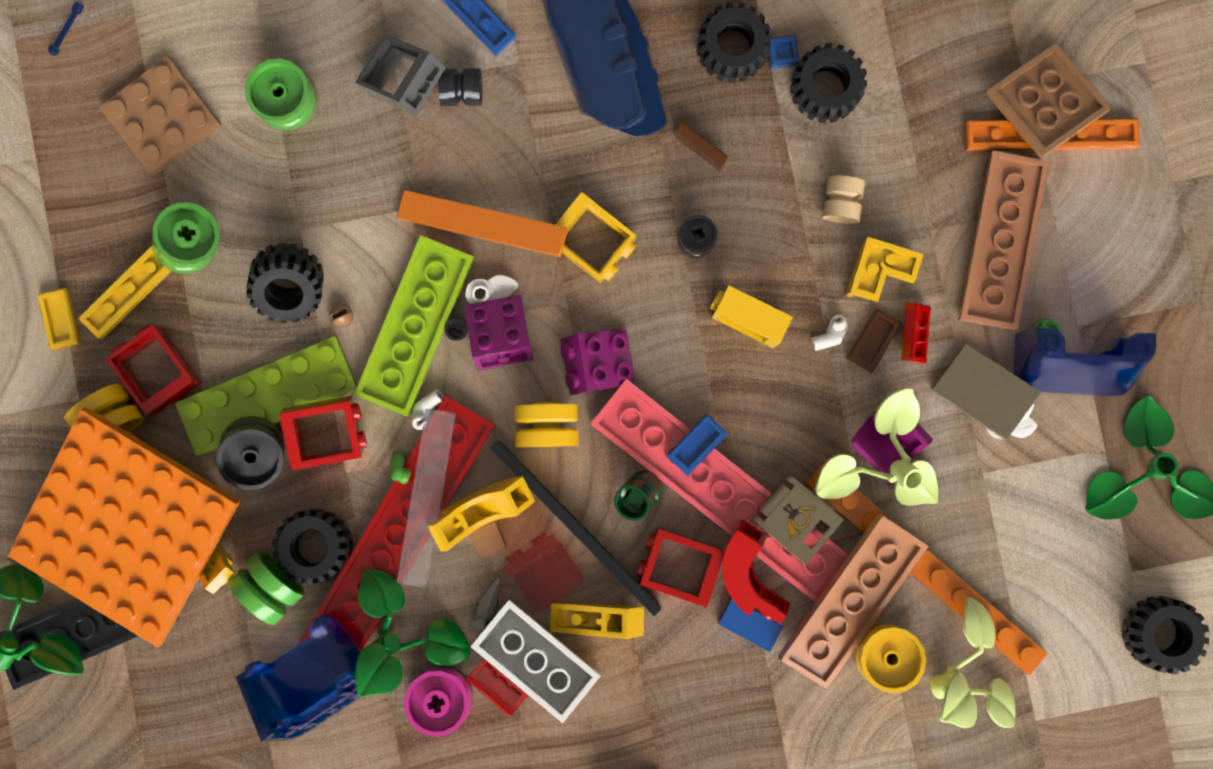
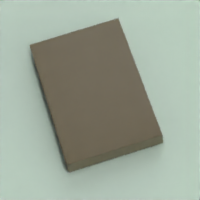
(986, 392)

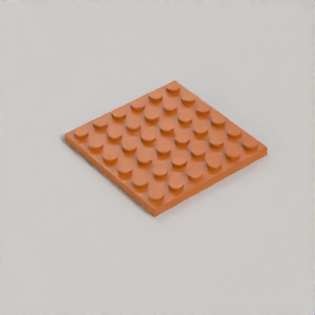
(123, 527)

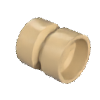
(843, 200)

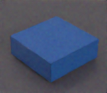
(783, 52)

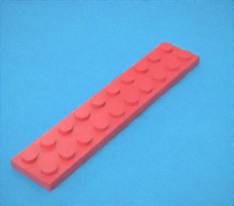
(713, 487)

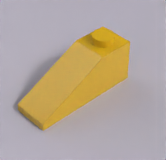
(597, 619)

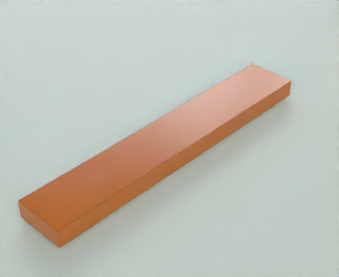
(1101, 134)
(482, 223)

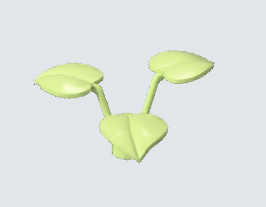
(914, 480)
(958, 703)

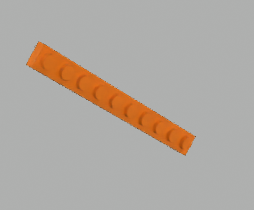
(944, 583)

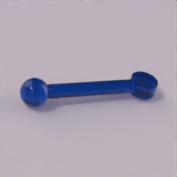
(77, 9)

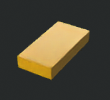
(59, 319)

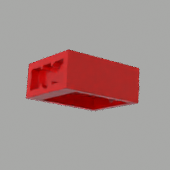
(168, 395)
(293, 438)
(709, 576)

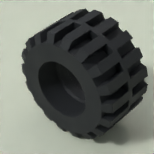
(737, 20)
(835, 61)
(287, 264)
(288, 551)
(1187, 643)

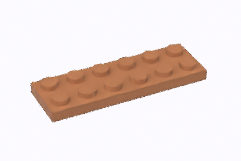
(1003, 240)
(852, 601)

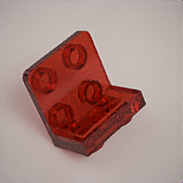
(543, 571)

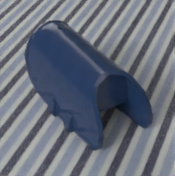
(608, 63)

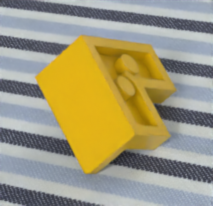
(875, 262)

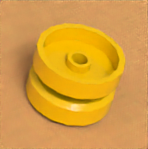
(111, 404)
(546, 425)
(902, 669)

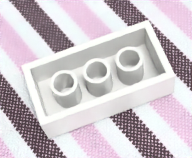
(536, 661)

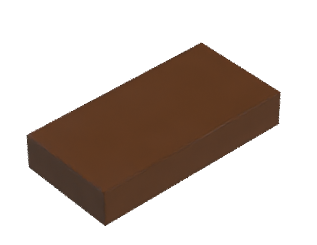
(701, 146)
(874, 340)

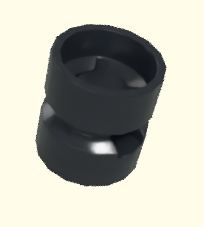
(461, 86)
(697, 236)

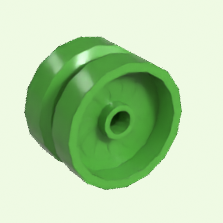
(278, 78)
(169, 241)
(265, 588)

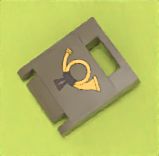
(793, 516)

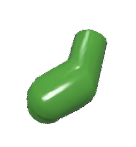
(397, 471)

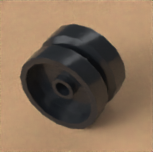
(250, 453)

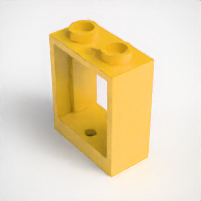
(570, 218)
(750, 316)

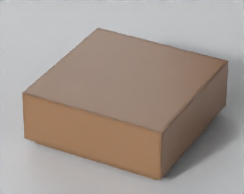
(487, 540)

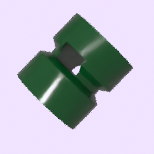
(638, 495)

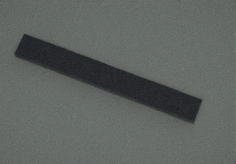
(577, 528)

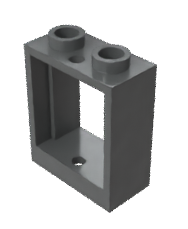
(415, 85)

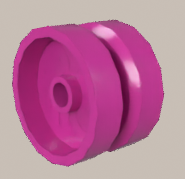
(434, 717)

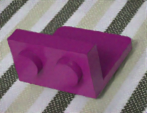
(597, 360)
(880, 450)

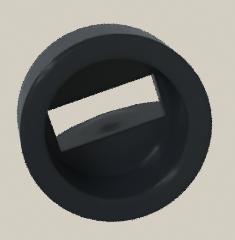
(454, 334)

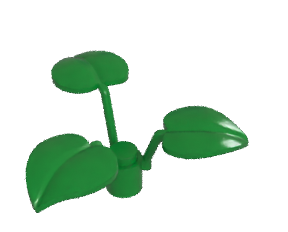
(1150, 426)
(55, 651)
(376, 666)

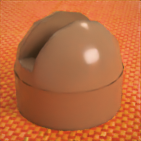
(342, 321)

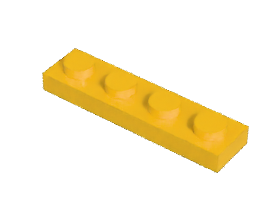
(124, 295)

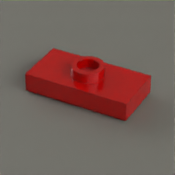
(916, 333)
(497, 687)

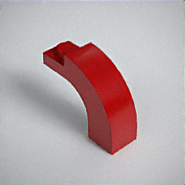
(741, 578)

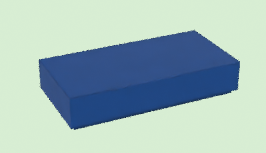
(697, 444)
(752, 627)

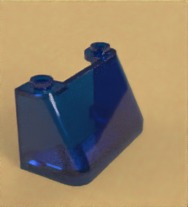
(1045, 365)
(303, 684)

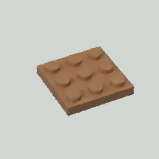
(1048, 100)
(159, 116)

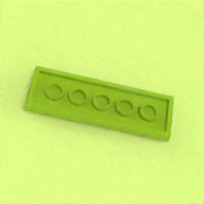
(414, 326)
(297, 379)

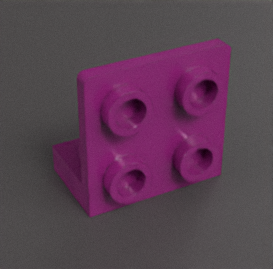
(498, 333)

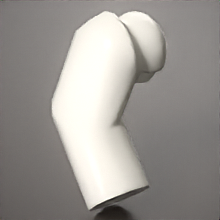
(833, 335)
(428, 402)

